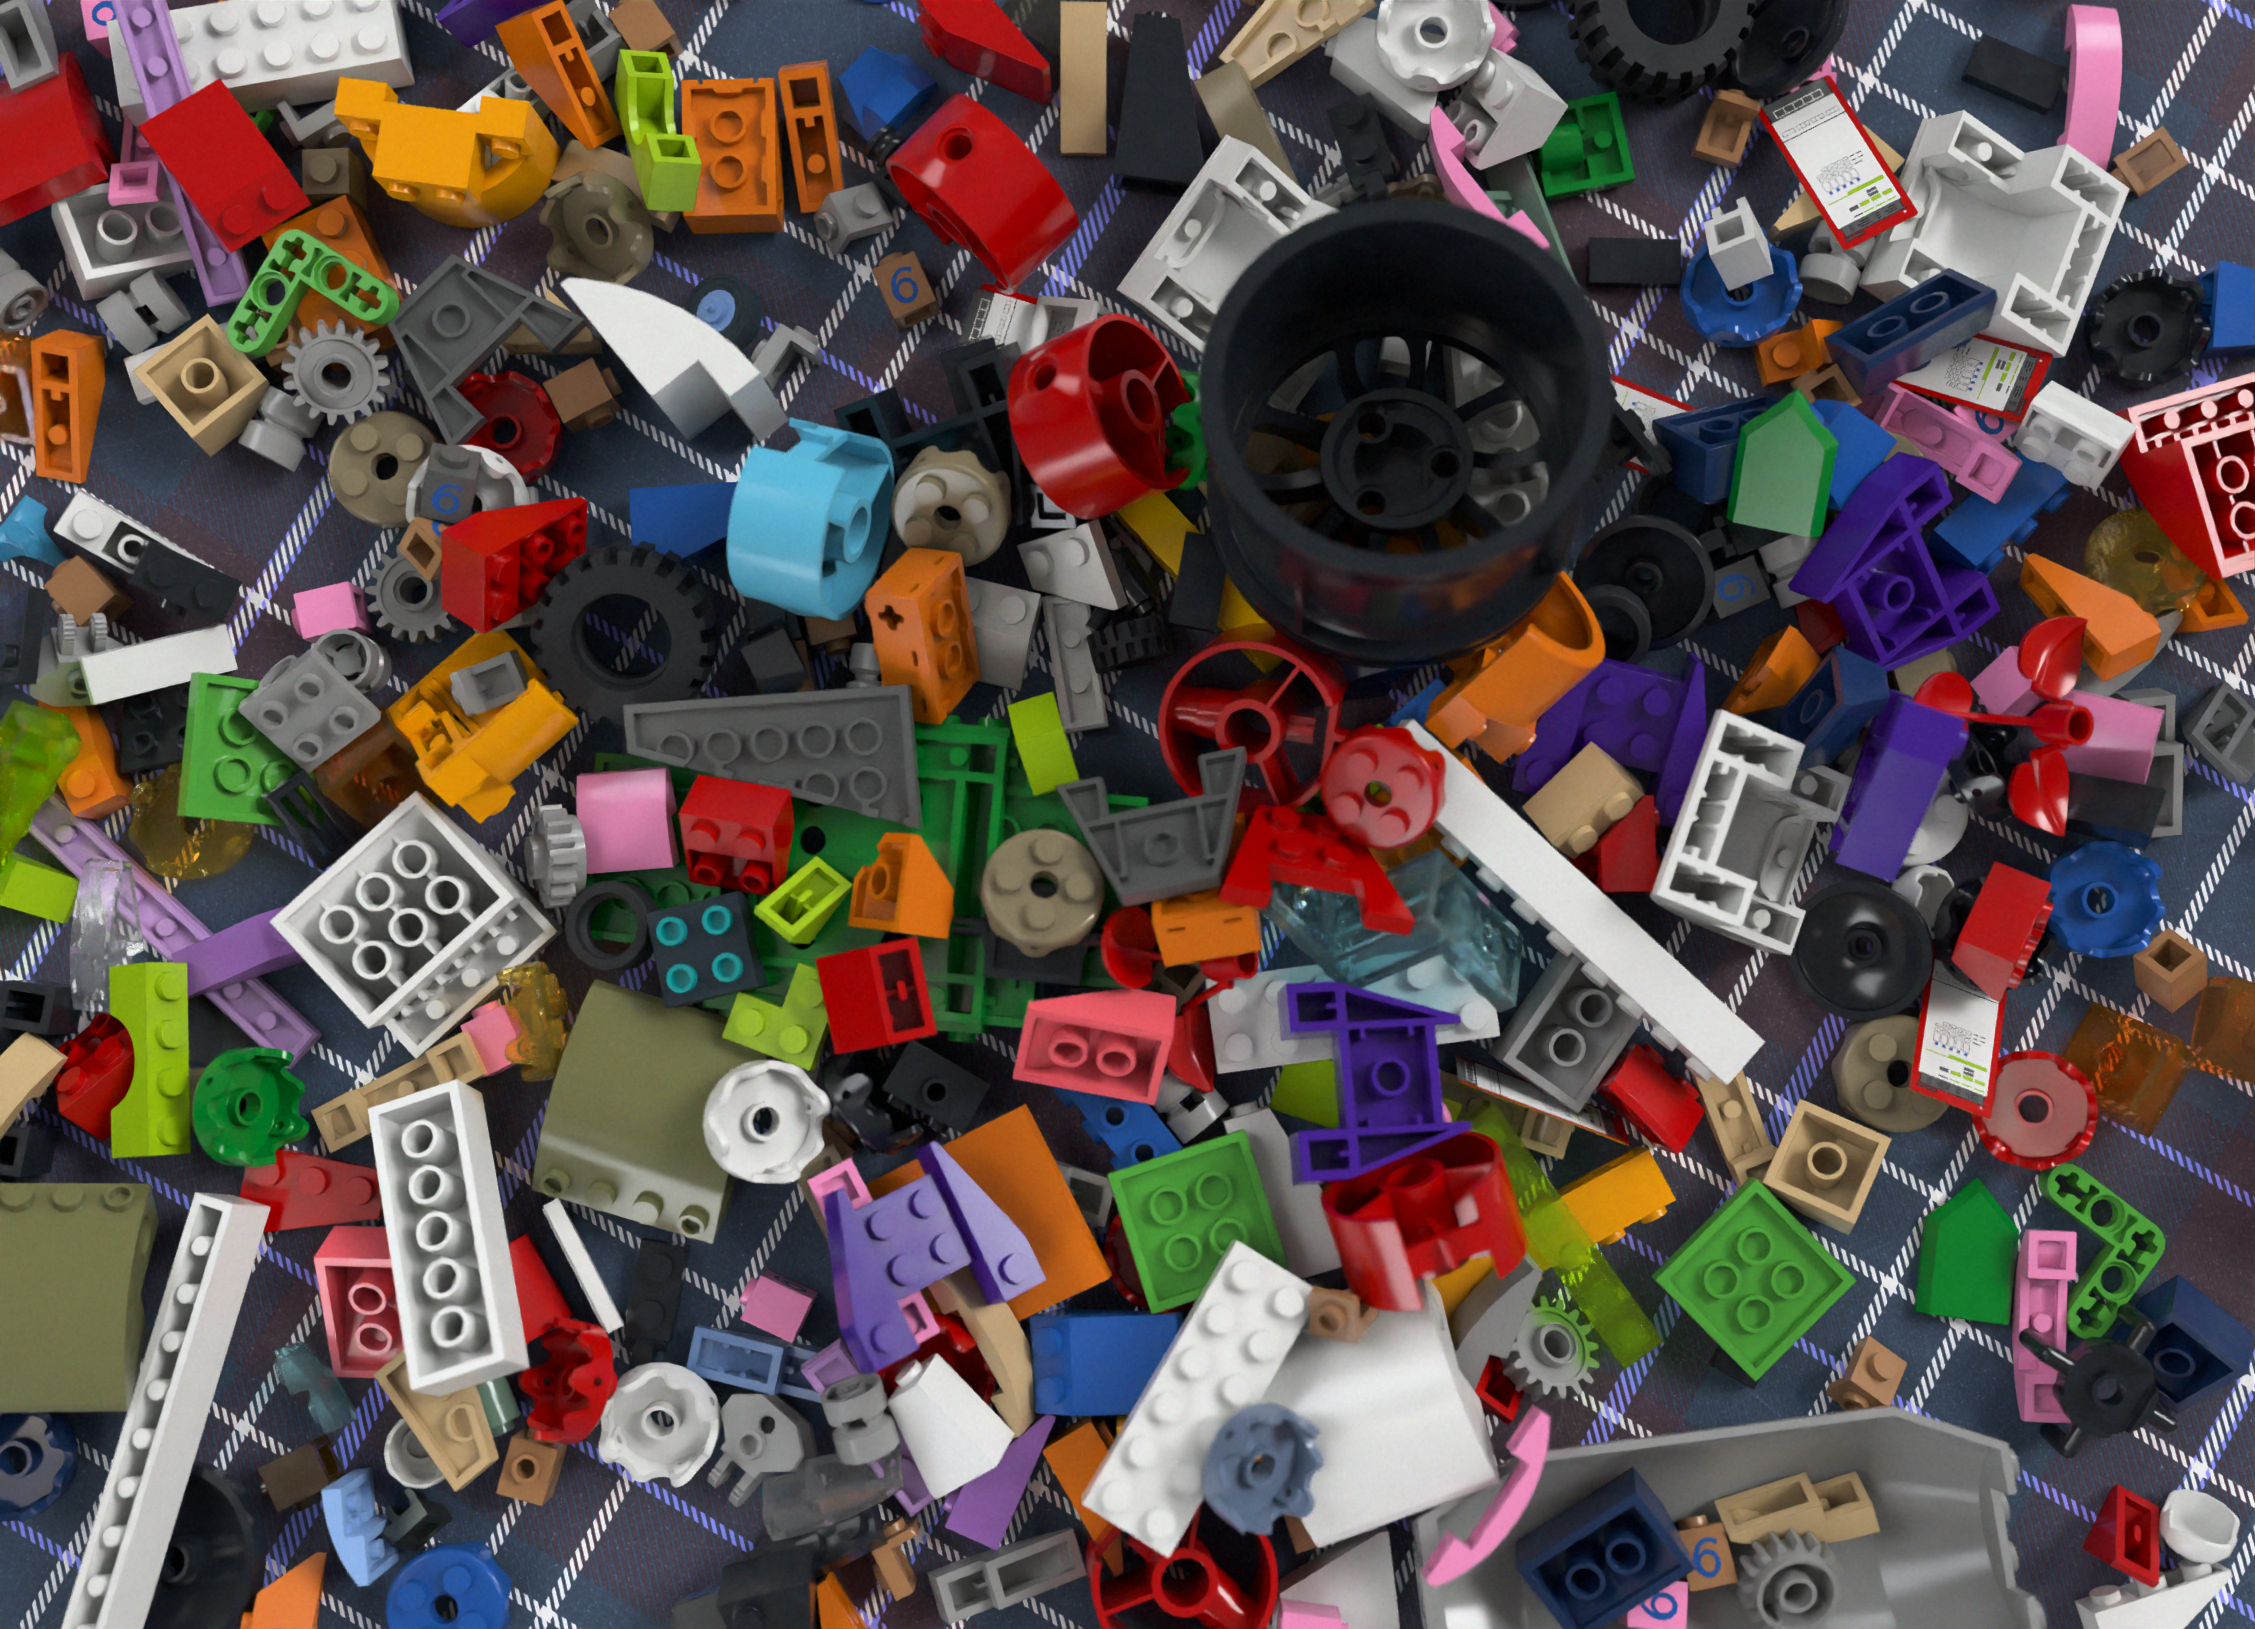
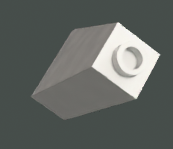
(1294, 1208)

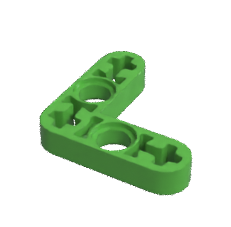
(309, 272)
(2117, 1239)

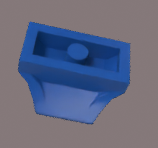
(882, 91)

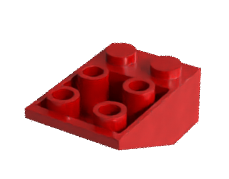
(507, 557)

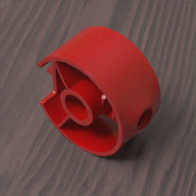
(983, 191)
(1095, 414)
(1220, 716)
(1424, 1220)
(1205, 1593)

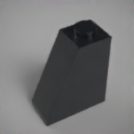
(2113, 809)

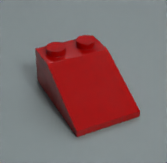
(985, 44)
(224, 166)

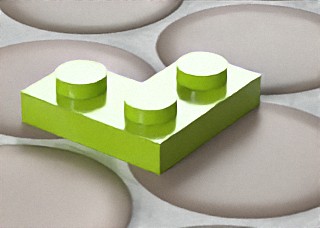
(787, 1031)

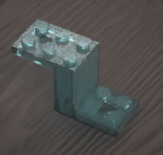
(1449, 917)

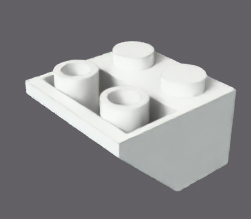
(1504, 110)
(2073, 435)

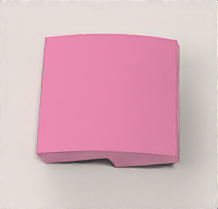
(2120, 740)
(627, 819)

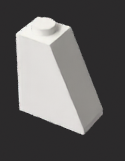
(1362, 71)
(946, 1425)
(1353, 1577)

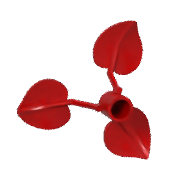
(2052, 660)
(1128, 958)

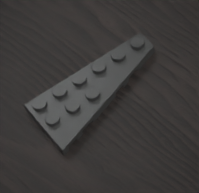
(821, 744)

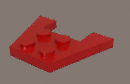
(1313, 854)

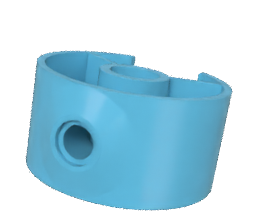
(811, 521)

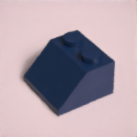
(1834, 706)
(2194, 1346)

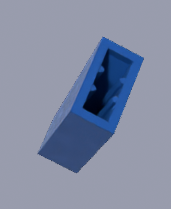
(683, 519)

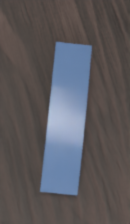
(752, 1361)

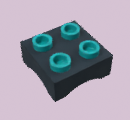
(706, 949)

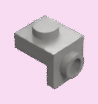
(316, 130)
(851, 215)
(775, 355)
(489, 683)

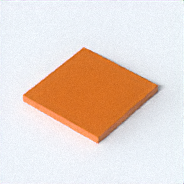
(1024, 1181)

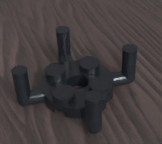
(2086, 1369)

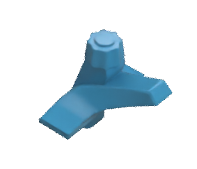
(25, 535)

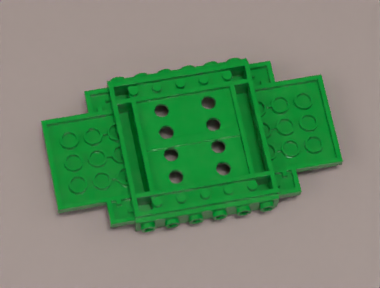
(971, 805)

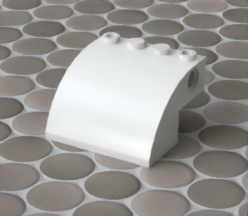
(2006, 219)
(1210, 237)
(1746, 834)
(1391, 1420)

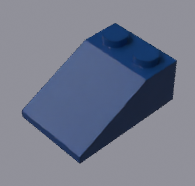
(1096, 1358)

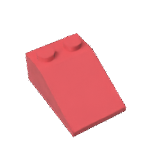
(1099, 1043)
(358, 1300)

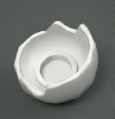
(1925, 889)
(408, 1459)
(2198, 1526)

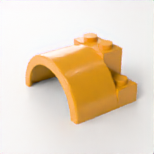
(439, 154)
(502, 742)

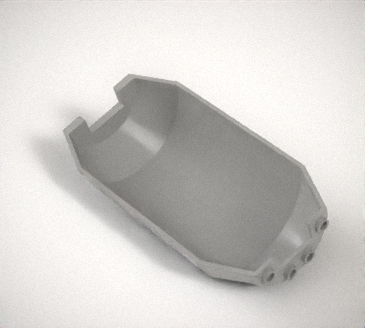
(1931, 1485)

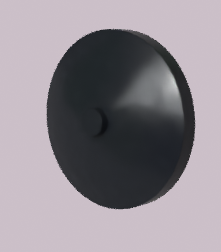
(212, 1556)

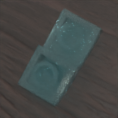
(304, 1369)

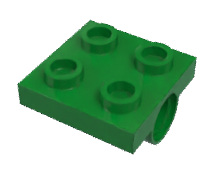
(1585, 150)

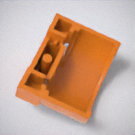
(1505, 692)

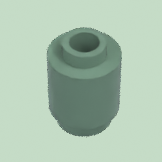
(498, 1405)

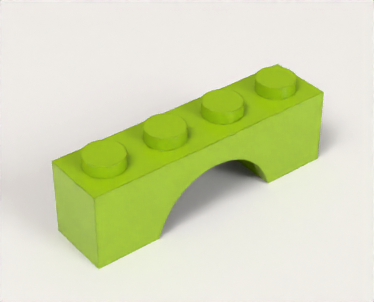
(662, 159)
(154, 1009)

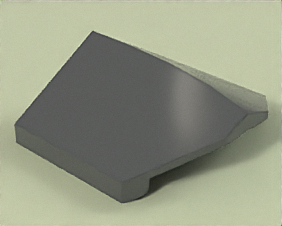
(2224, 732)

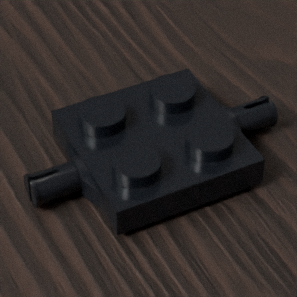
(1007, 961)

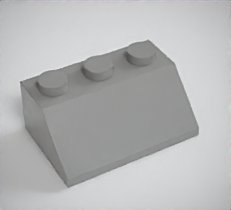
(1565, 1033)

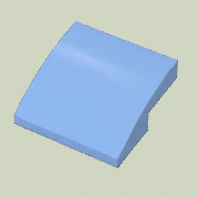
(357, 1528)

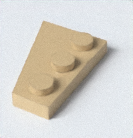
(1288, 31)
(447, 1426)

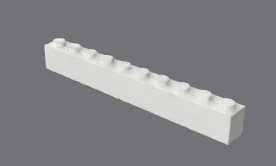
(1587, 924)
(167, 1414)

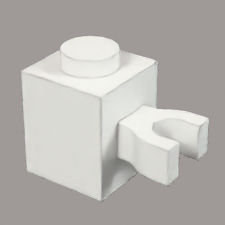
(1738, 246)

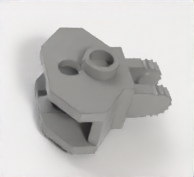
(59, 664)
(763, 1439)

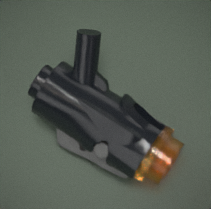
(1133, 570)

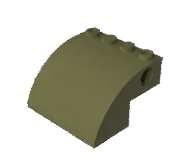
(631, 1113)
(73, 1294)

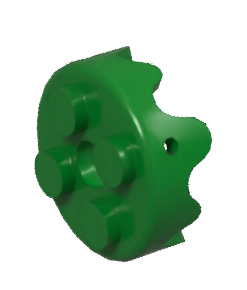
(1187, 428)
(270, 1112)

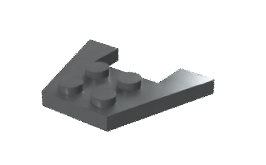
(457, 323)
(1163, 846)

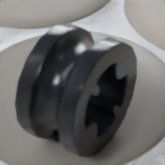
(883, 144)

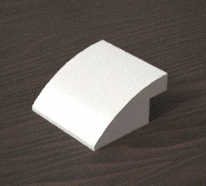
(678, 359)
(415, 925)

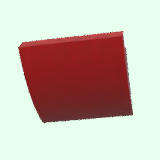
(50, 142)
(2198, 471)

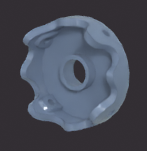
(1277, 1483)

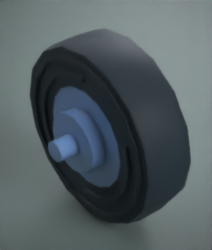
(728, 307)

